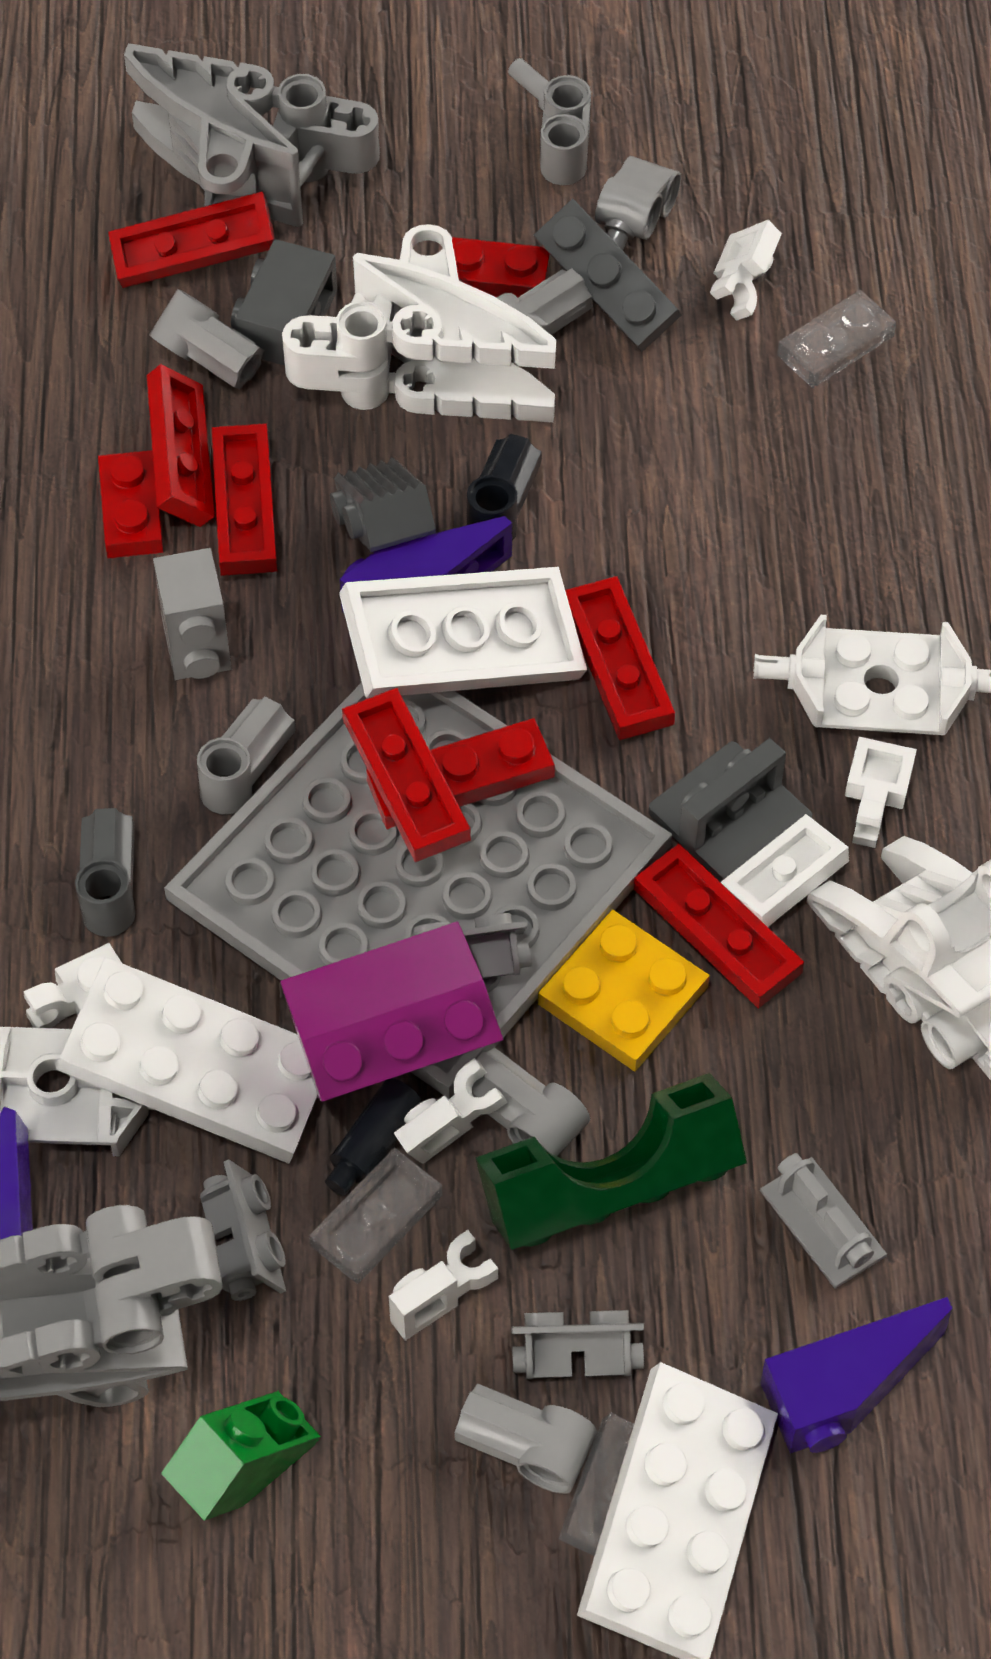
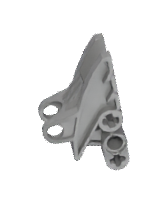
(223, 143)
(100, 1305)

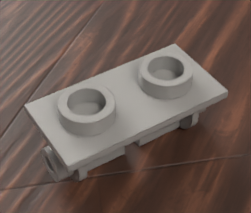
(493, 944)
(239, 1207)
(822, 1220)
(603, 1341)

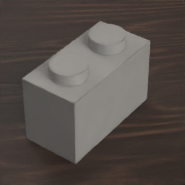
(192, 614)

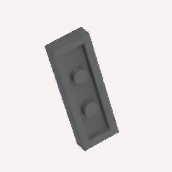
(609, 275)

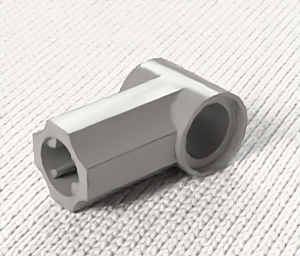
(553, 301)
(197, 334)
(242, 754)
(532, 1108)
(542, 1443)

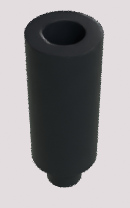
(371, 1135)

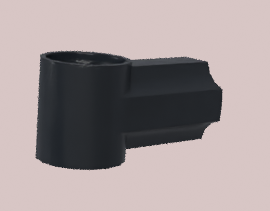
(504, 481)

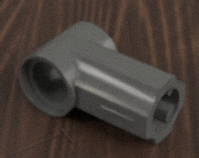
(106, 871)

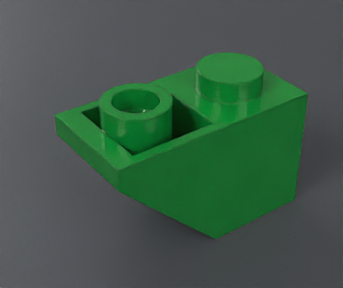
(238, 1453)

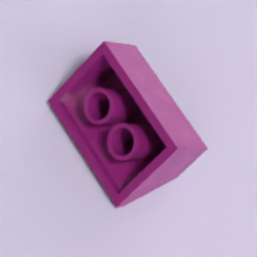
(390, 1011)

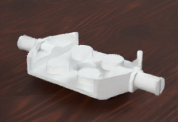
(833, 665)
(75, 1113)

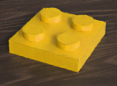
(623, 990)

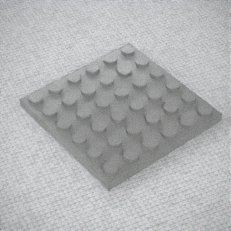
(320, 879)

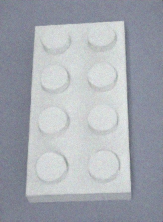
(462, 631)
(191, 1059)
(678, 1514)

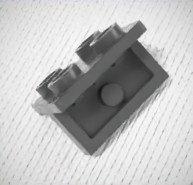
(730, 806)

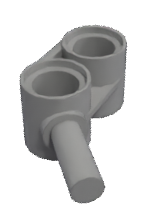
(564, 123)
(636, 199)

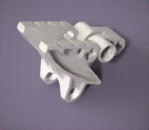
(436, 326)
(924, 946)

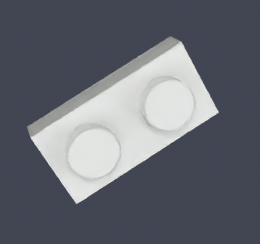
(787, 869)

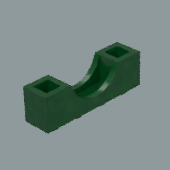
(684, 1140)

